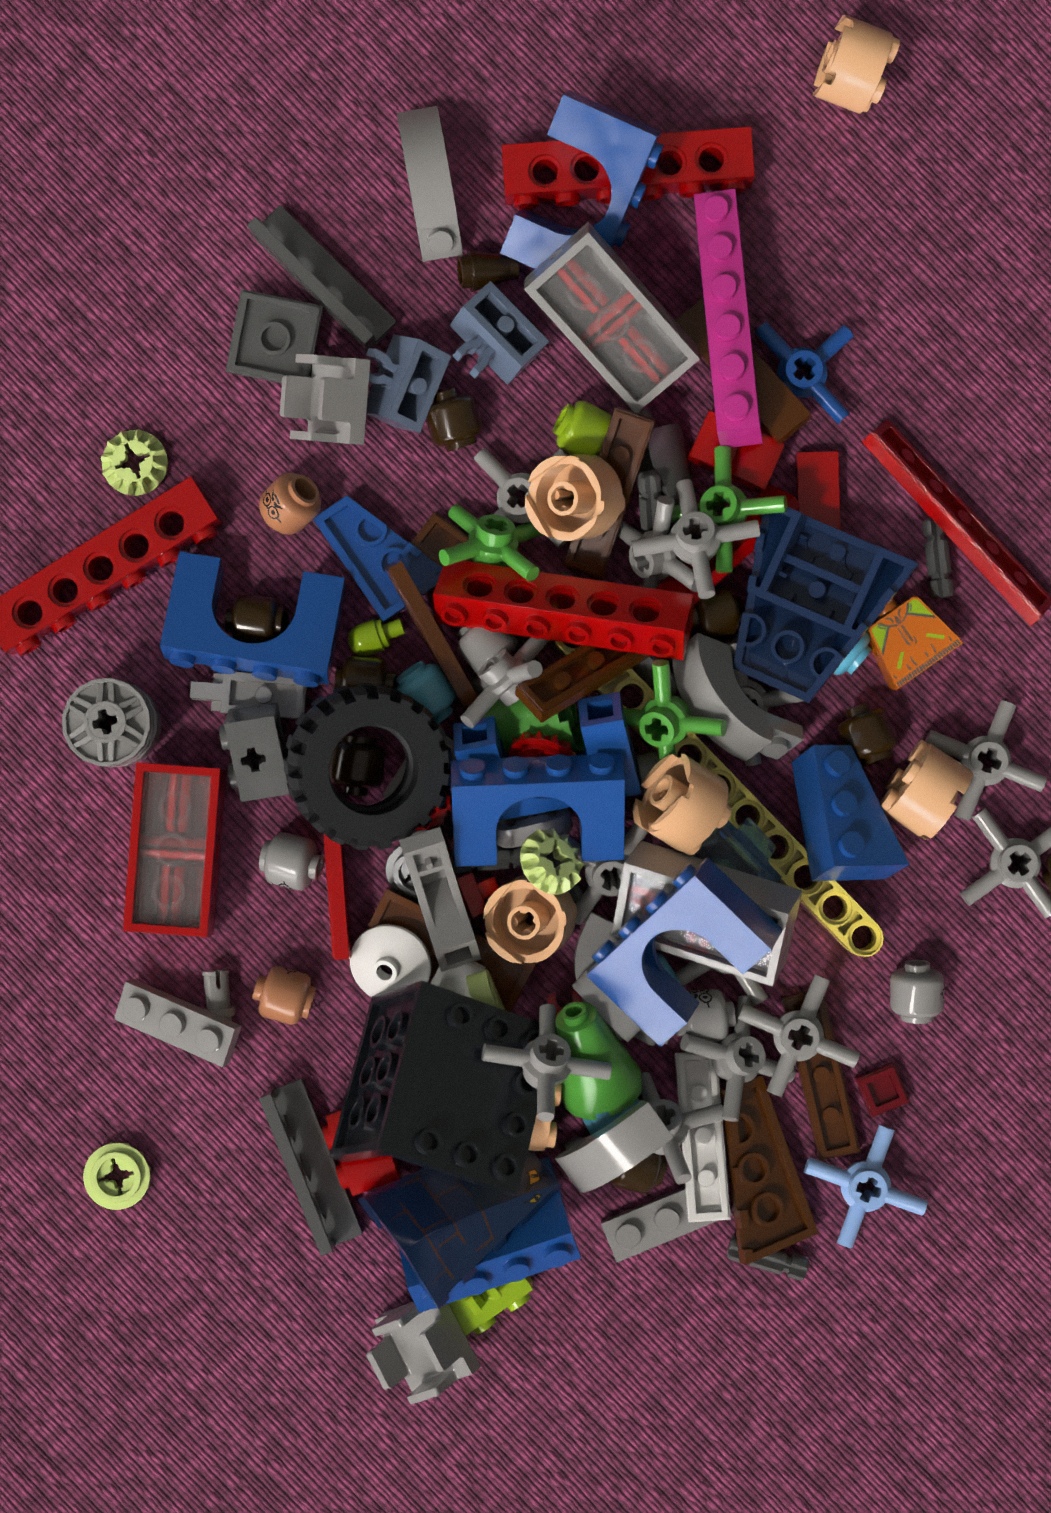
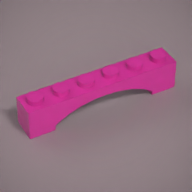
(727, 319)

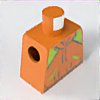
(909, 640)

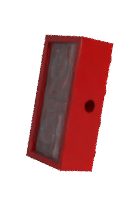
(174, 849)

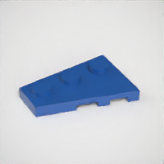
(367, 547)

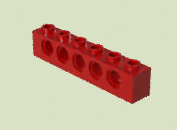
(728, 145)
(113, 543)
(565, 609)

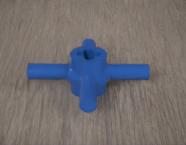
(814, 360)

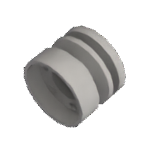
(132, 735)

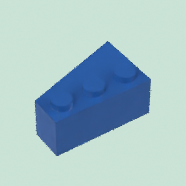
(842, 818)

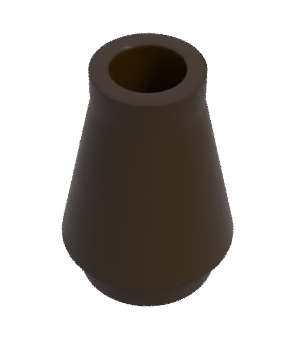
(480, 268)

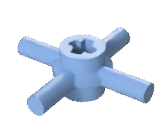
(870, 1200)

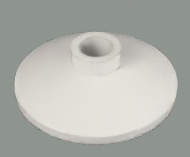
(391, 947)

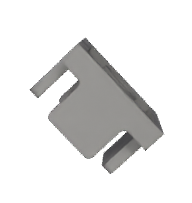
(329, 399)
(421, 1348)

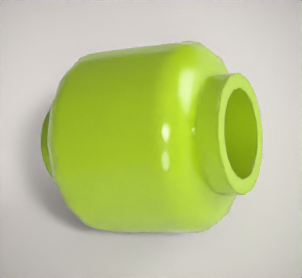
(581, 428)

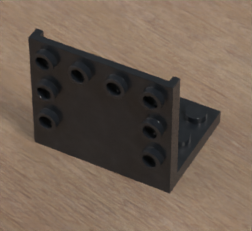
(431, 1097)

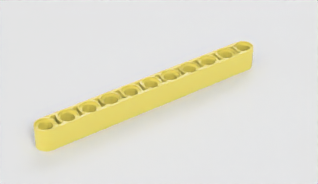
(794, 855)

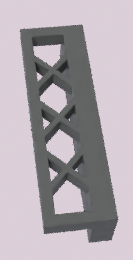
(322, 277)
(309, 1165)

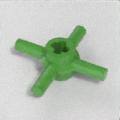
(740, 507)
(491, 541)
(667, 717)

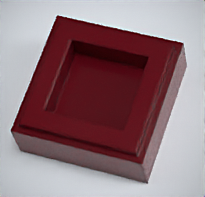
(881, 1089)

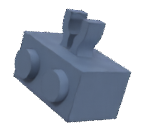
(497, 334)
(405, 382)

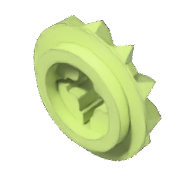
(151, 470)
(542, 871)
(106, 1192)

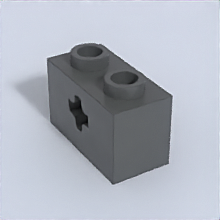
(262, 729)

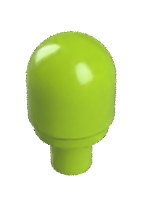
(374, 636)

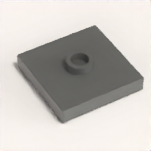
(270, 335)

